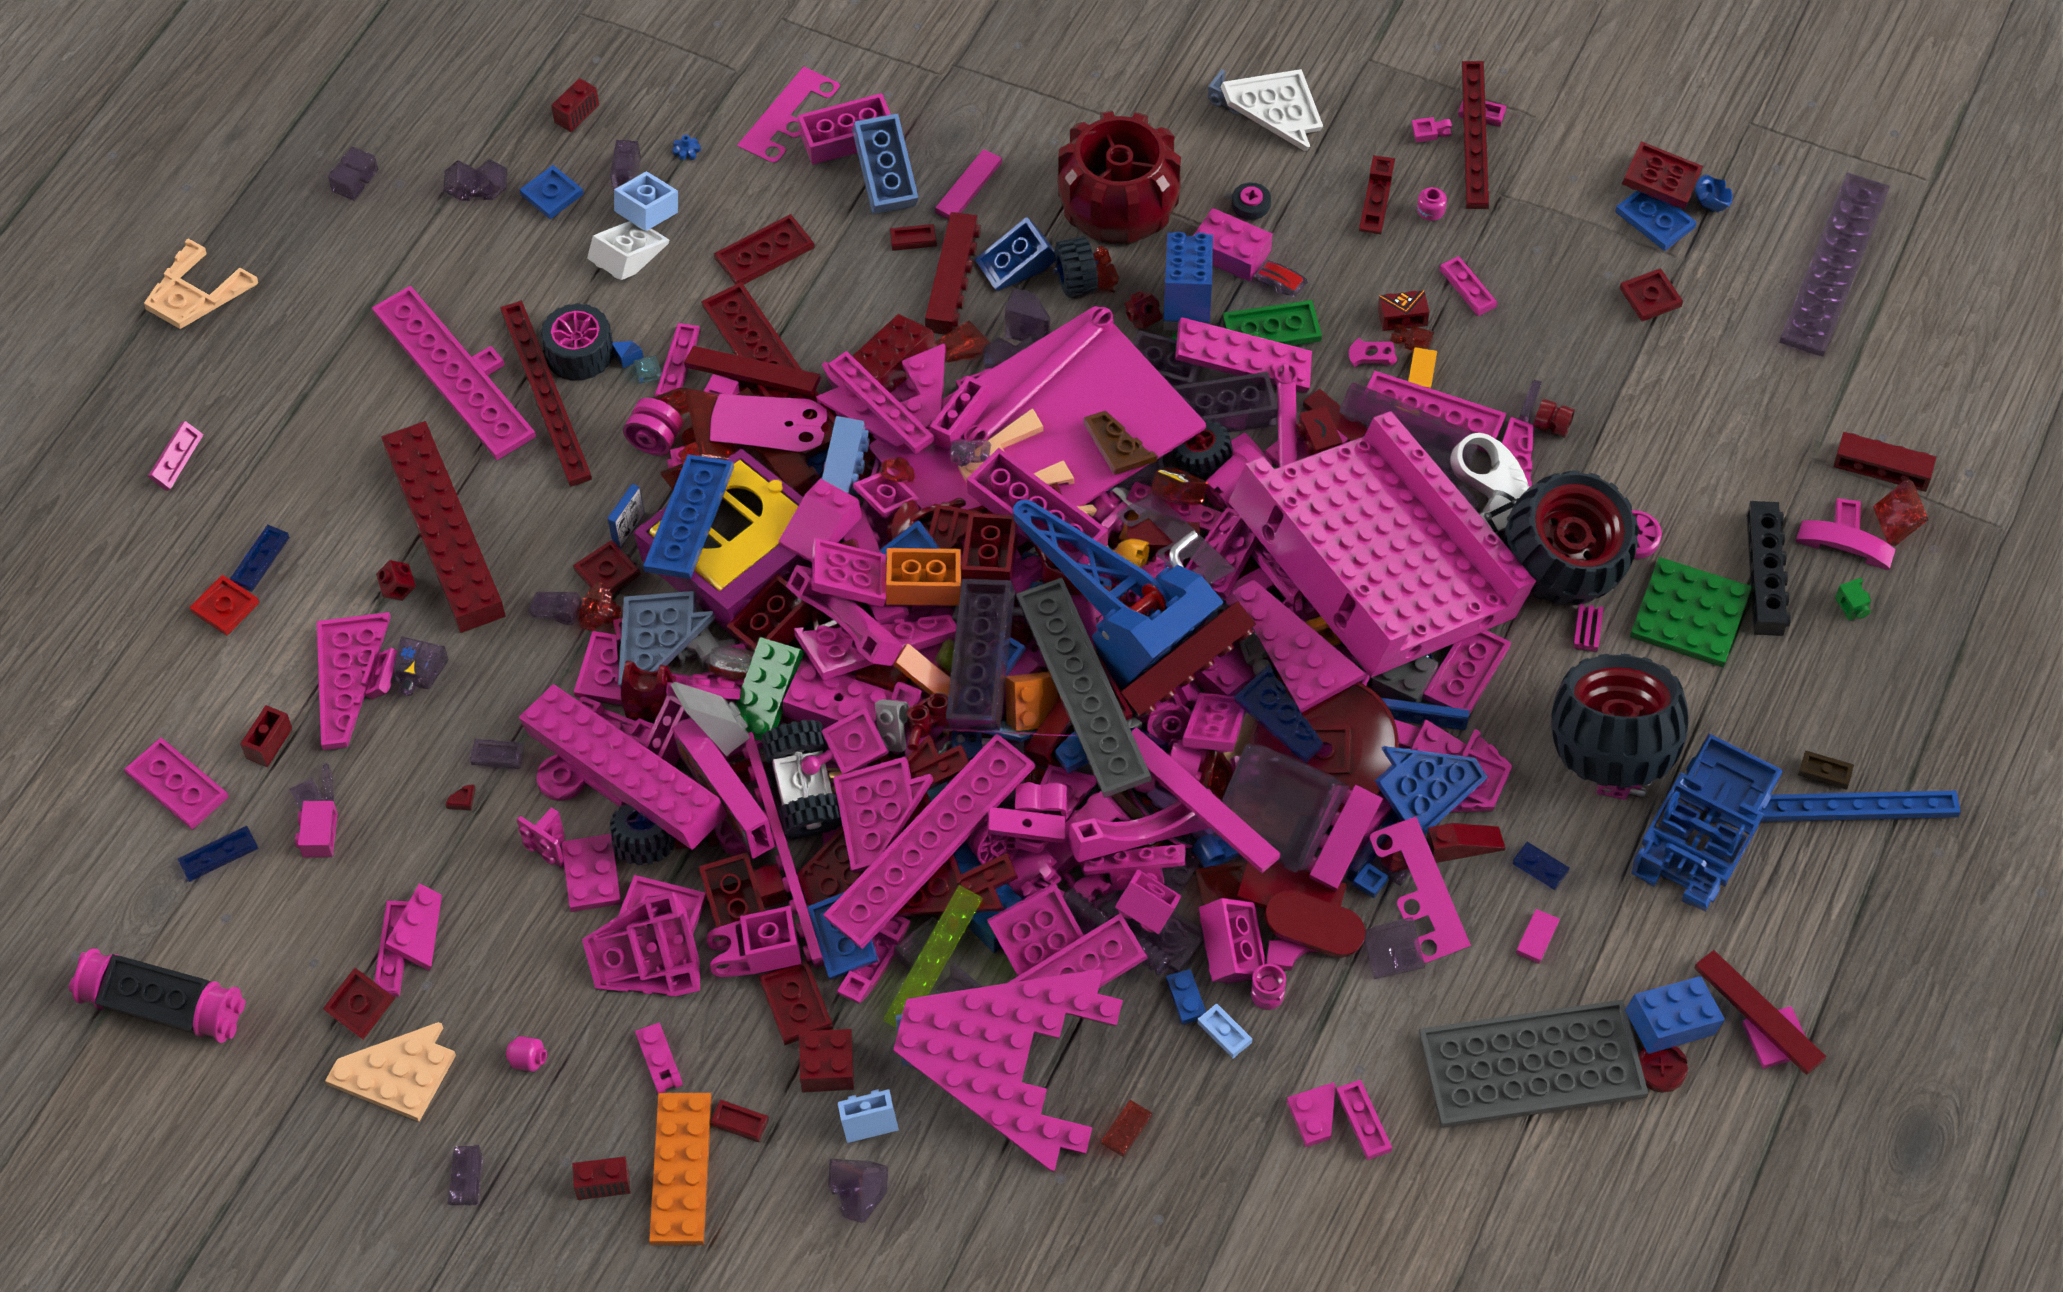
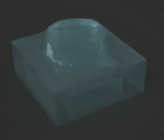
(647, 369)

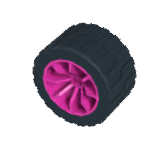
(577, 341)

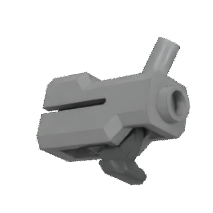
(701, 646)

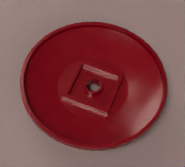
(1355, 727)

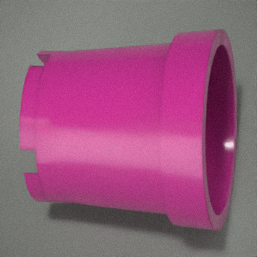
(1224, 480)

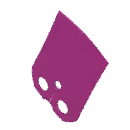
(763, 419)

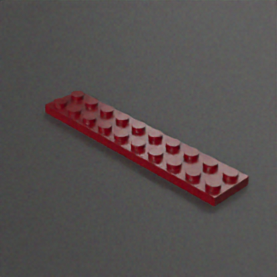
(753, 337)

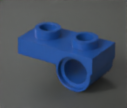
(1213, 851)

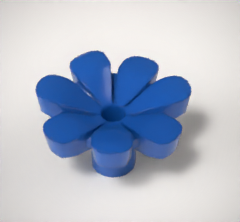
(686, 147)

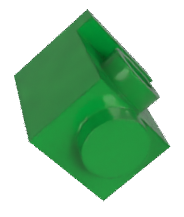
(1853, 599)

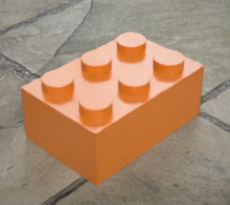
(923, 576)

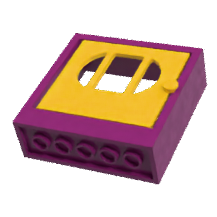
(750, 559)

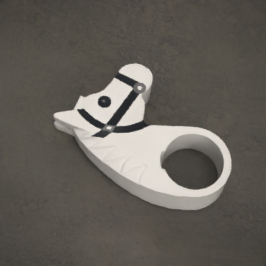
(1501, 485)

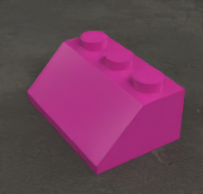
(1231, 940)

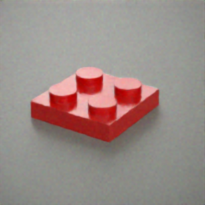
(224, 605)

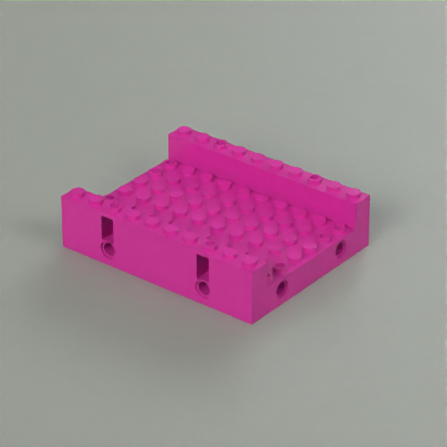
(1383, 546)

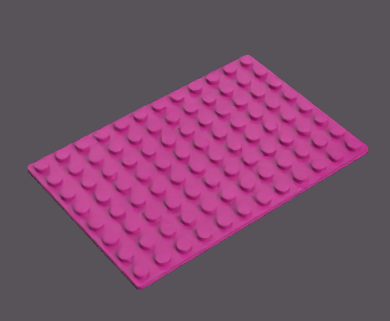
(1101, 377)

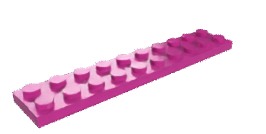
(454, 373)
(928, 841)

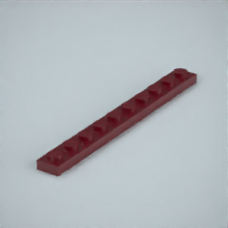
(546, 394)

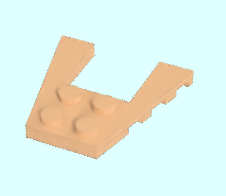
(182, 302)
(1017, 431)

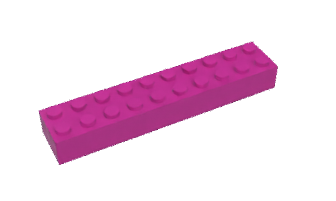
(623, 766)

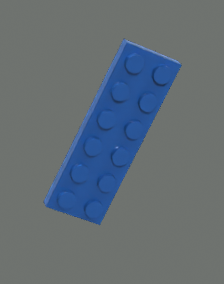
(688, 516)

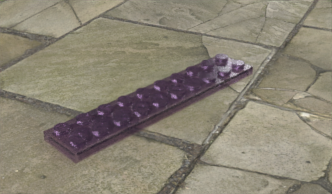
(1834, 265)

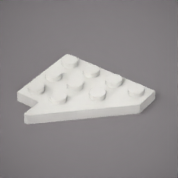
(1277, 103)

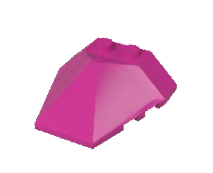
(646, 950)

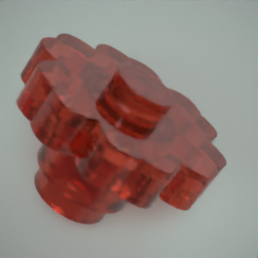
(598, 607)

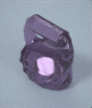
(964, 451)

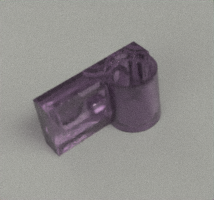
(560, 605)

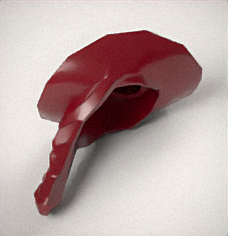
(910, 513)

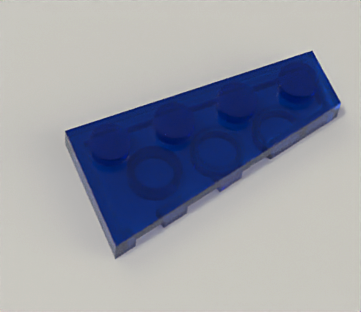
(1275, 710)

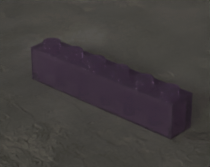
(1428, 430)

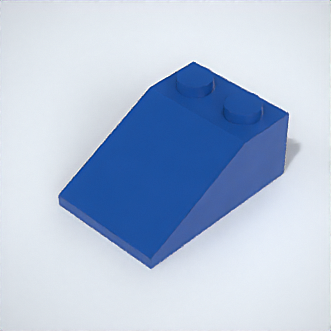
(1016, 255)

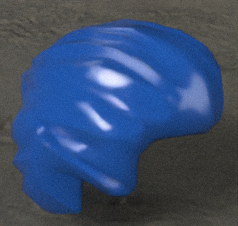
(1713, 193)

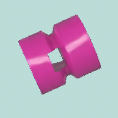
(1268, 986)

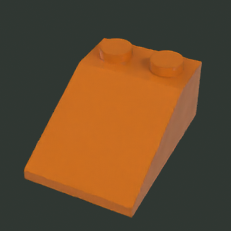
(1029, 700)

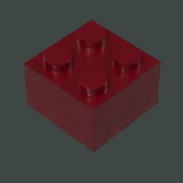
(826, 1060)

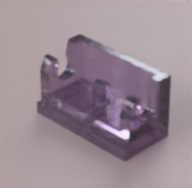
(465, 1175)

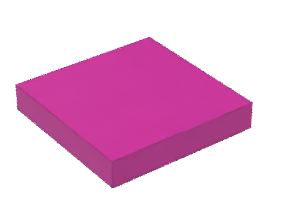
(1764, 1049)

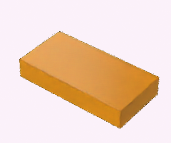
(1422, 367)

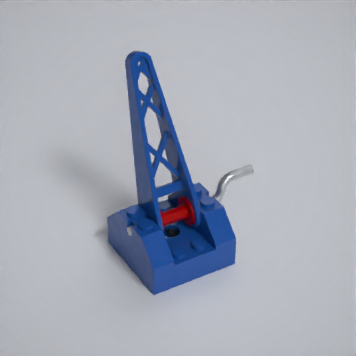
(1125, 636)

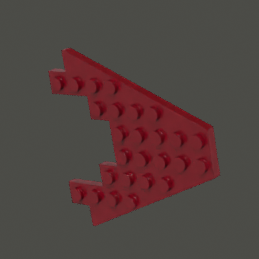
(830, 868)

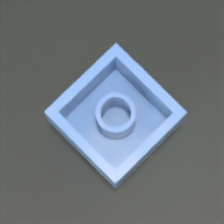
(646, 201)

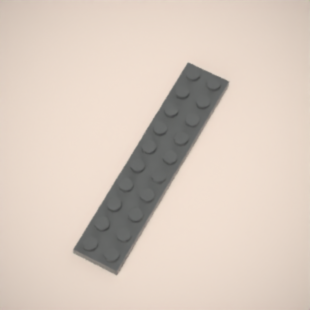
(1083, 688)

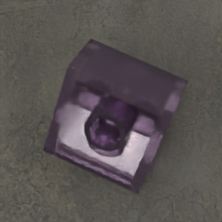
(1025, 316)

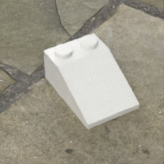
(625, 249)

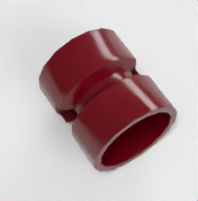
(1554, 418)

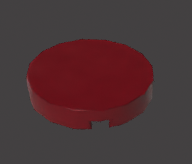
(1664, 1069)

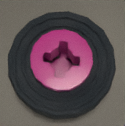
(1254, 208)

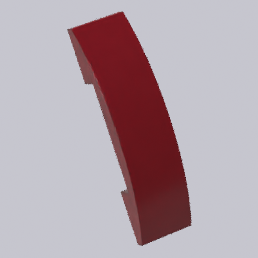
(1377, 194)

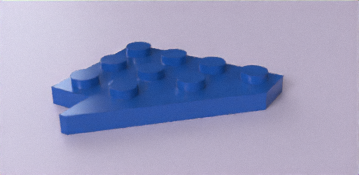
(1427, 783)

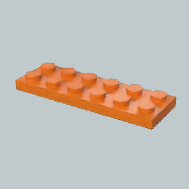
(680, 1169)

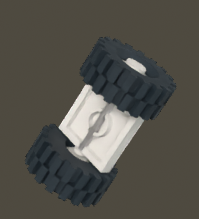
(805, 799)

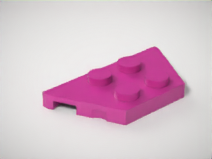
(1496, 768)

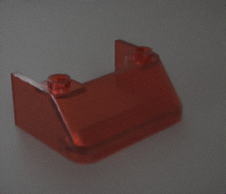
(701, 407)

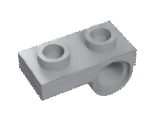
(891, 717)

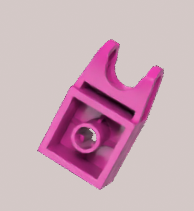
(756, 943)

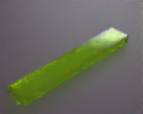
(936, 950)

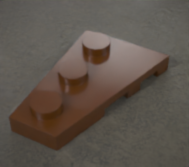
(1116, 445)

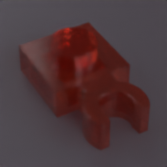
(1412, 338)

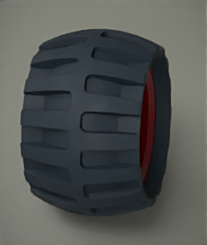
(1564, 554)
(1619, 720)

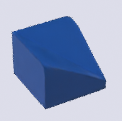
(627, 352)

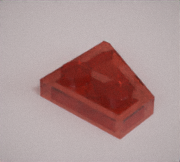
(963, 342)

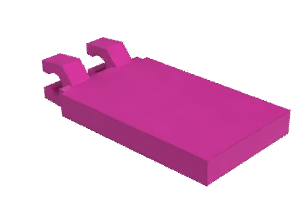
(1030, 868)

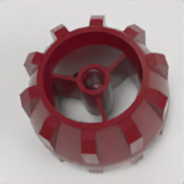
(1138, 183)

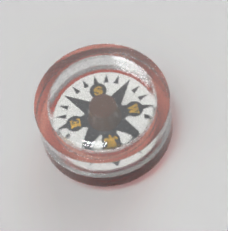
(730, 662)

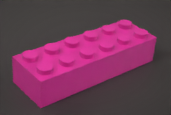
(1004, 481)

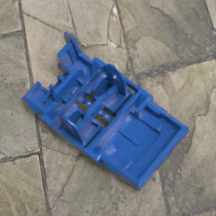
(1727, 783)

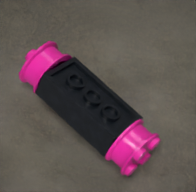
(157, 995)

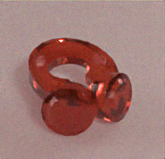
(900, 464)

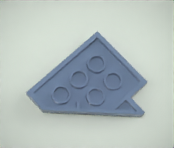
(659, 628)

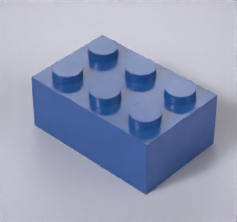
(1674, 1014)

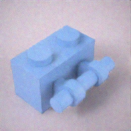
(867, 1115)

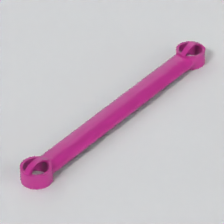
(1042, 375)
(1286, 414)

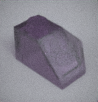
(858, 1186)

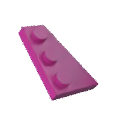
(417, 928)

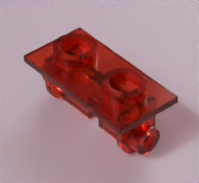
(1106, 275)

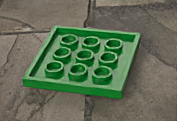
(1691, 611)

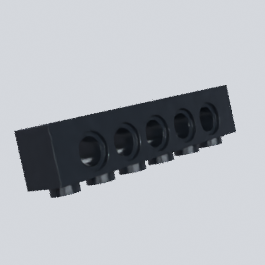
(1767, 620)

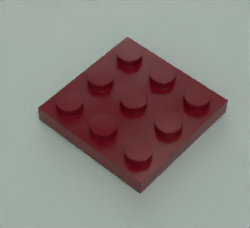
(1662, 175)

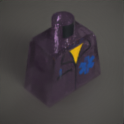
(418, 664)

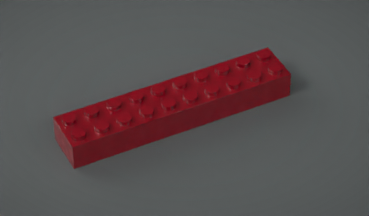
(443, 527)

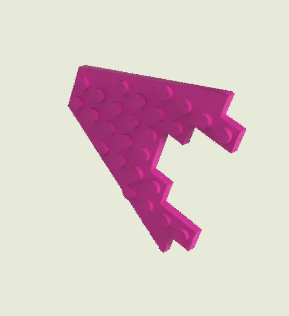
(979, 1047)

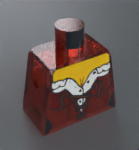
(1171, 486)

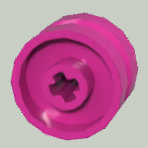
(652, 426)

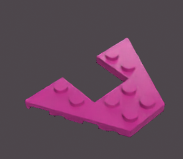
(926, 374)

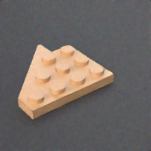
(397, 1072)

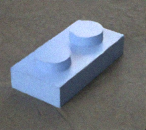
(1224, 1030)

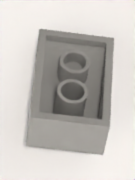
(714, 716)

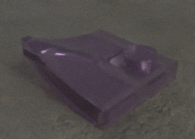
(1393, 948)

